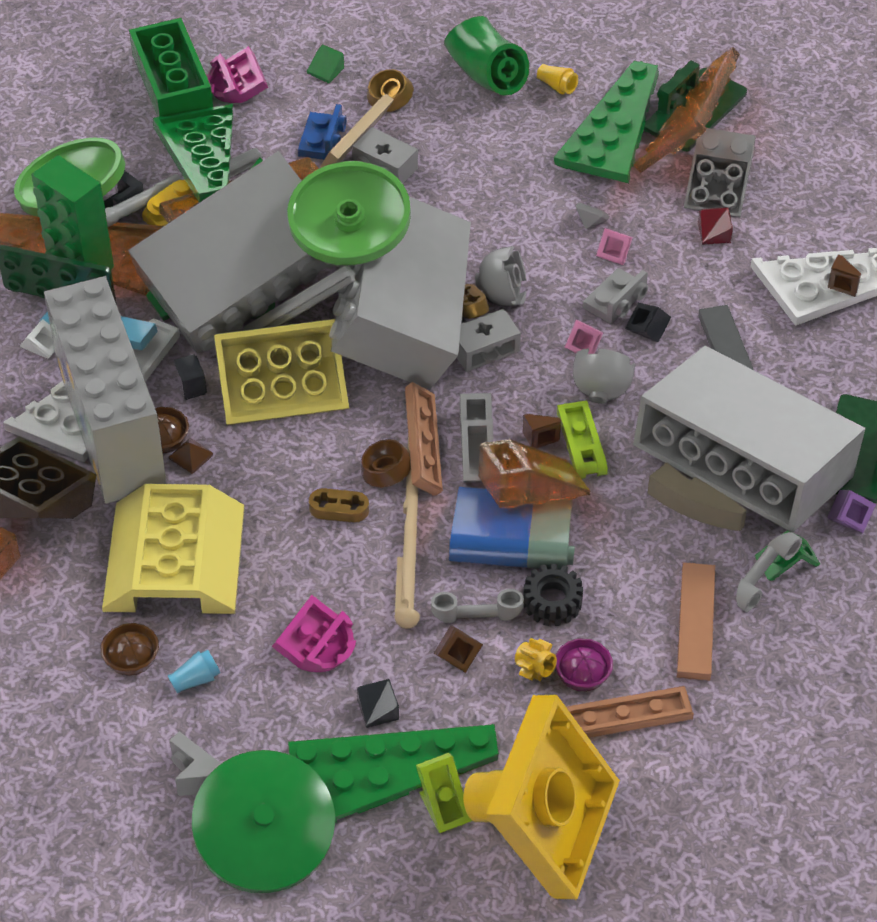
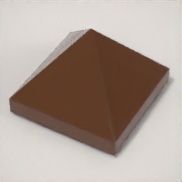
(191, 455)

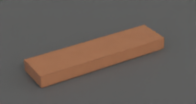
(423, 439)
(696, 621)
(633, 711)

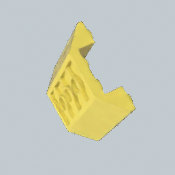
(175, 546)

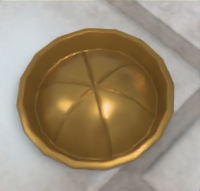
(393, 84)

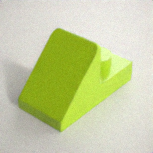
(442, 792)

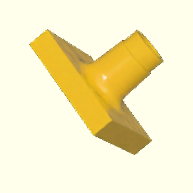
(548, 797)

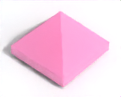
(614, 246)
(583, 337)

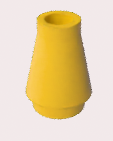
(559, 78)

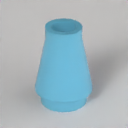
(194, 672)

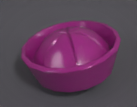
(583, 664)

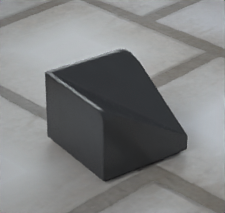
(648, 321)
(191, 376)
(378, 703)

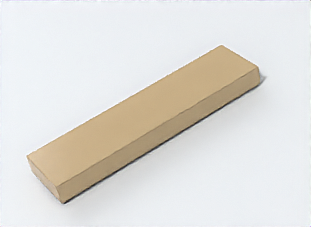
(369, 120)

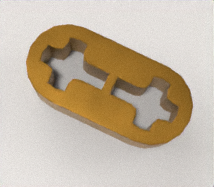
(474, 302)
(338, 505)

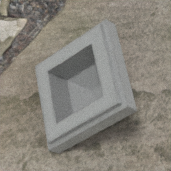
(591, 216)

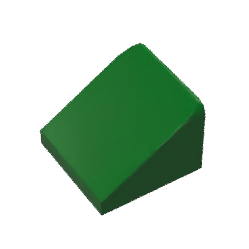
(326, 64)

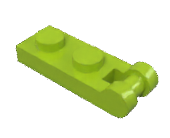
(582, 438)

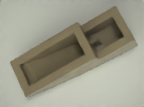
(695, 499)

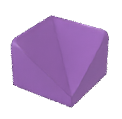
(851, 510)

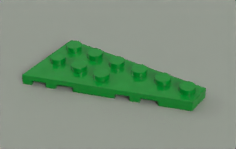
(613, 129)
(199, 146)
(382, 767)

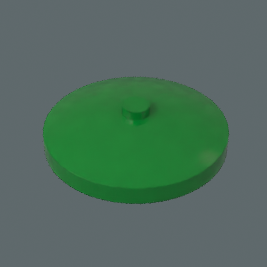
(263, 821)

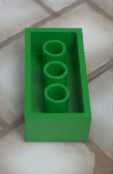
(170, 68)
(72, 213)

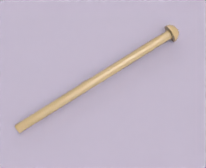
(405, 614)

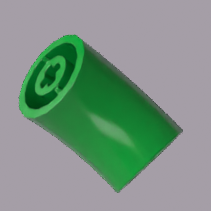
(488, 56)

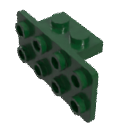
(674, 93)
(39, 272)
(864, 413)

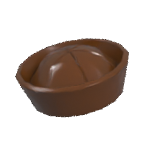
(172, 428)
(385, 463)
(129, 648)

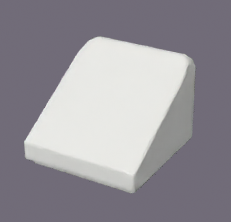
(40, 340)

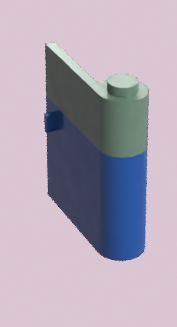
(510, 536)

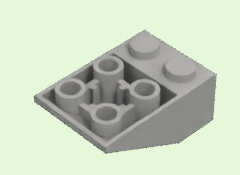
(720, 171)

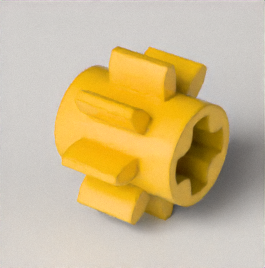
(535, 659)

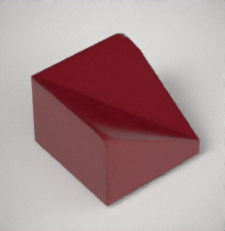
(715, 226)

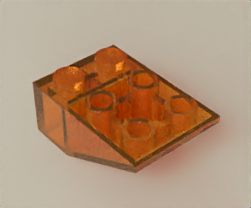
(526, 475)

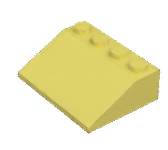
(280, 372)

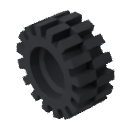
(553, 610)

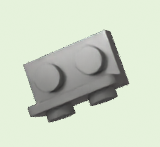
(616, 295)

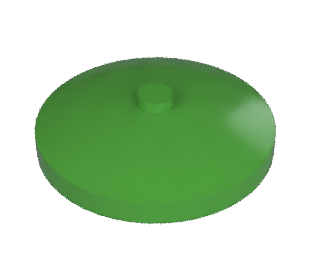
(94, 156)
(349, 213)

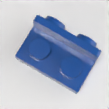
(322, 133)

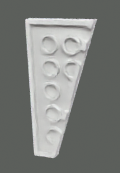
(803, 282)
(53, 420)

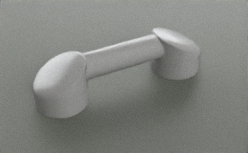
(783, 545)
(508, 606)

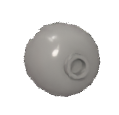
(501, 277)
(602, 374)

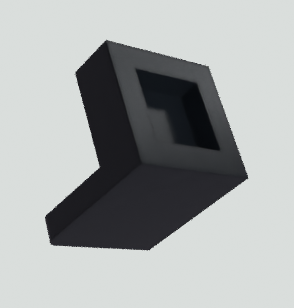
(127, 187)

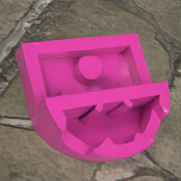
(236, 77)
(317, 638)

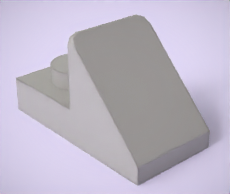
(193, 763)

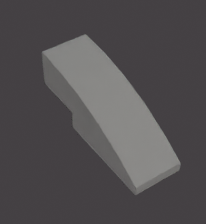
(476, 428)

